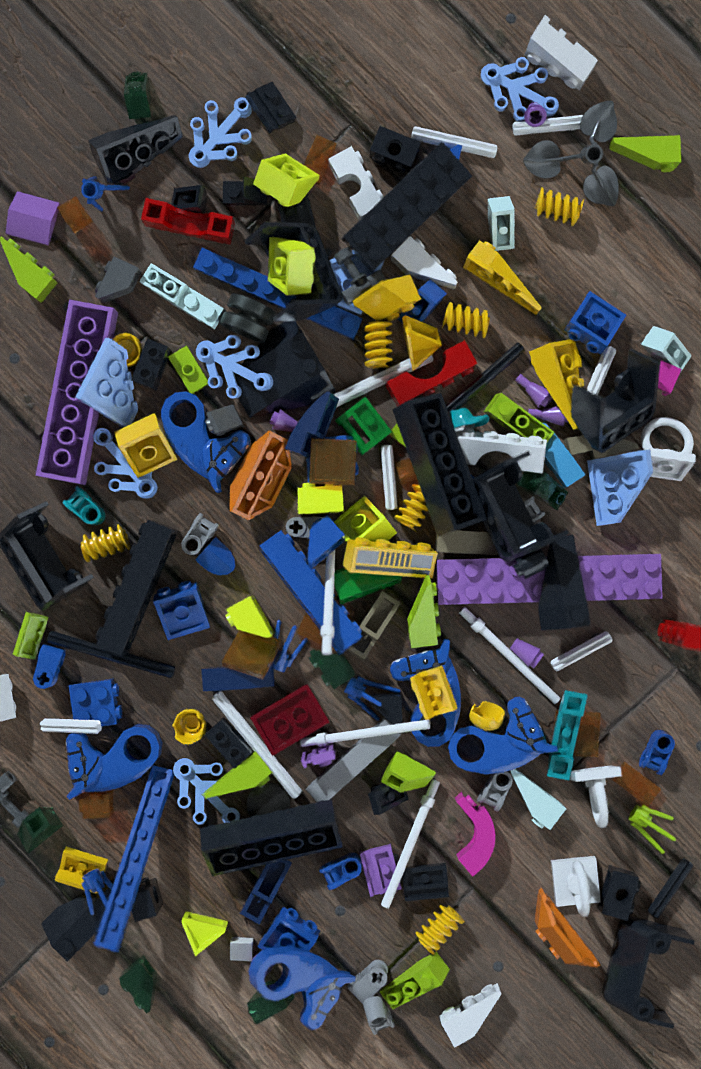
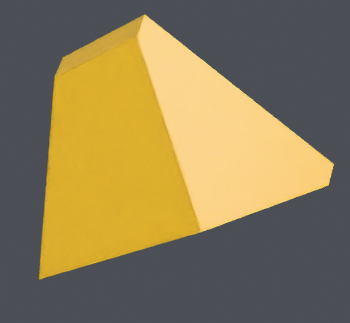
(420, 340)

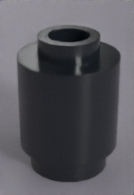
(530, 564)

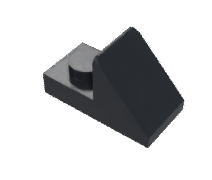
(243, 193)
(385, 798)

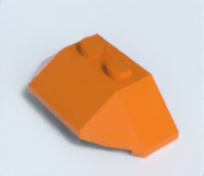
(260, 476)
(560, 934)

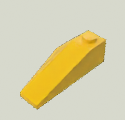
(492, 269)
(558, 369)

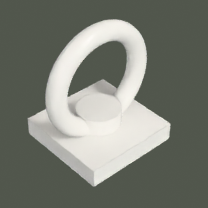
(666, 462)
(595, 780)
(576, 883)

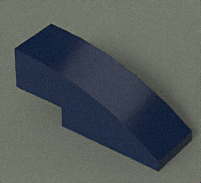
(312, 425)
(228, 679)
(264, 890)

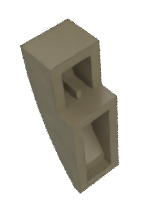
(580, 445)
(466, 542)
(374, 624)

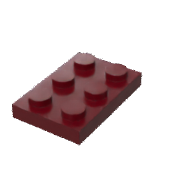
(290, 719)

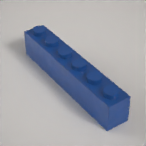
(308, 589)

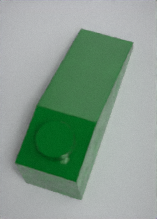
(351, 586)

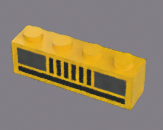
(389, 558)

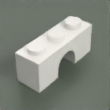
(348, 166)

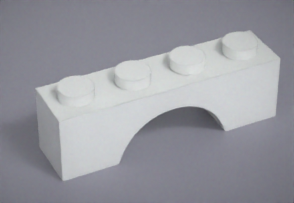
(478, 443)

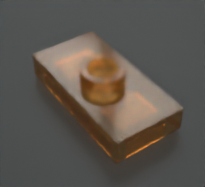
(318, 156)
(636, 784)

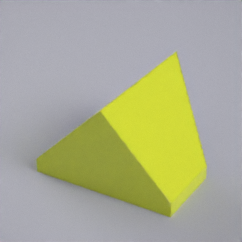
(202, 930)

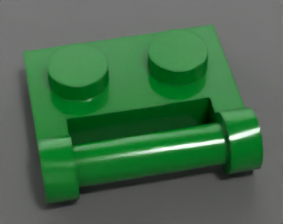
(369, 421)

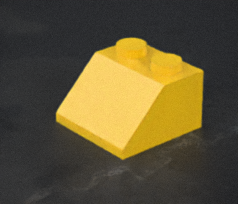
(389, 298)
(145, 445)

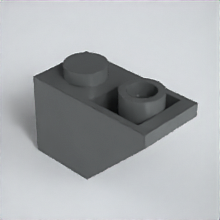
(118, 280)
(224, 421)

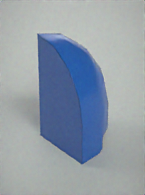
(217, 558)

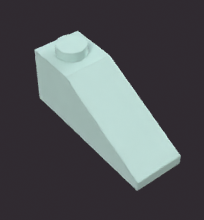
(540, 804)

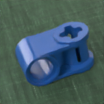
(49, 662)
(656, 753)
(338, 873)

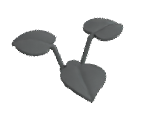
(599, 124)

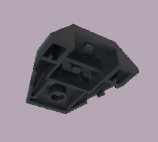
(294, 369)

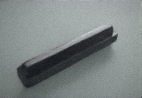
(670, 888)

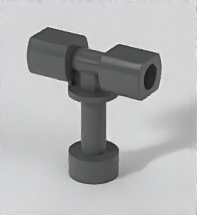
(360, 283)
(6, 782)

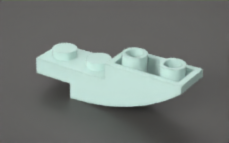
(182, 296)

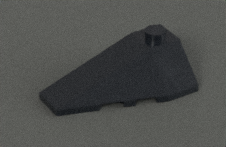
(129, 149)
(563, 592)
(73, 925)

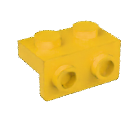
(433, 692)
(77, 864)

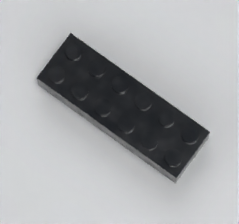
(406, 207)
(439, 464)
(136, 587)
(270, 837)

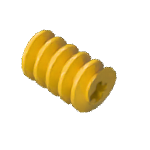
(558, 206)
(466, 319)
(377, 344)
(414, 509)
(104, 543)
(439, 928)

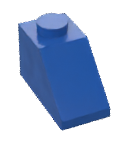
(430, 297)
(323, 540)

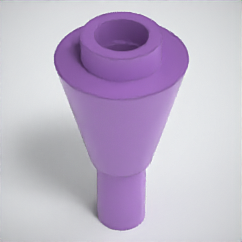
(537, 393)
(550, 414)
(282, 421)

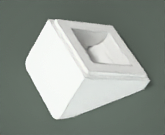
(241, 949)

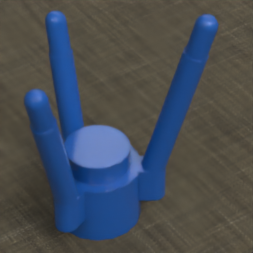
(94, 190)
(282, 658)
(356, 689)
(94, 881)

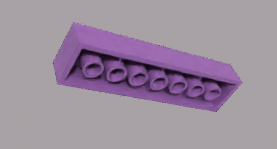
(70, 422)

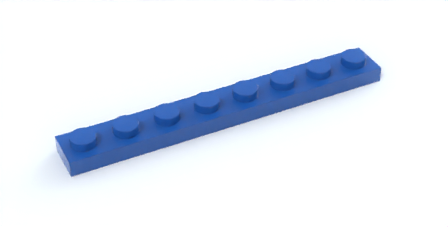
(258, 286)
(134, 859)

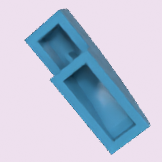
(562, 462)

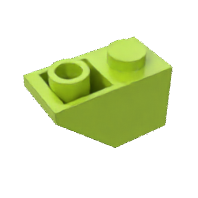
(406, 774)

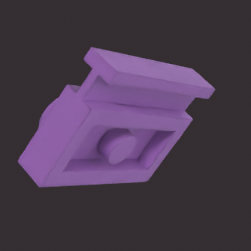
(320, 755)
(378, 868)

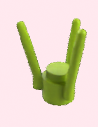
(640, 817)

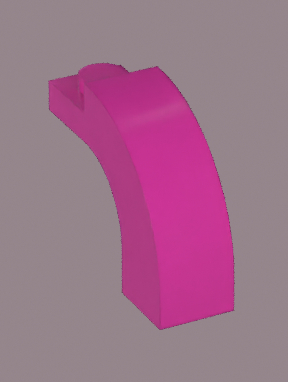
(480, 848)

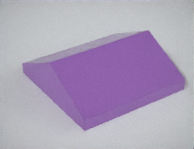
(32, 218)

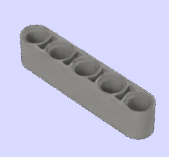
(350, 764)

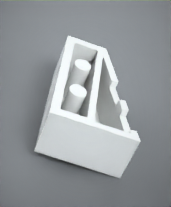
(559, 56)

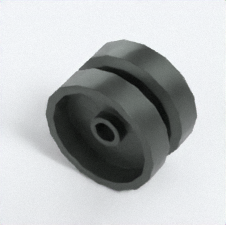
(247, 318)

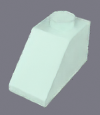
(501, 222)
(666, 347)

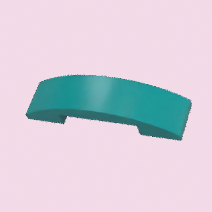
(565, 734)

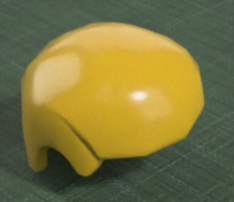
(132, 345)
(487, 716)
(189, 726)

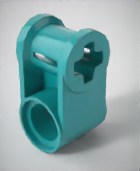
(82, 504)

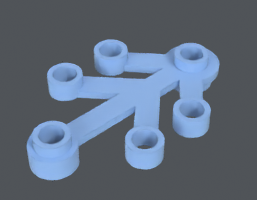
(516, 87)
(218, 135)
(230, 365)
(124, 469)
(200, 787)

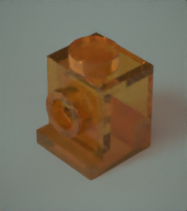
(75, 214)
(405, 471)
(97, 805)

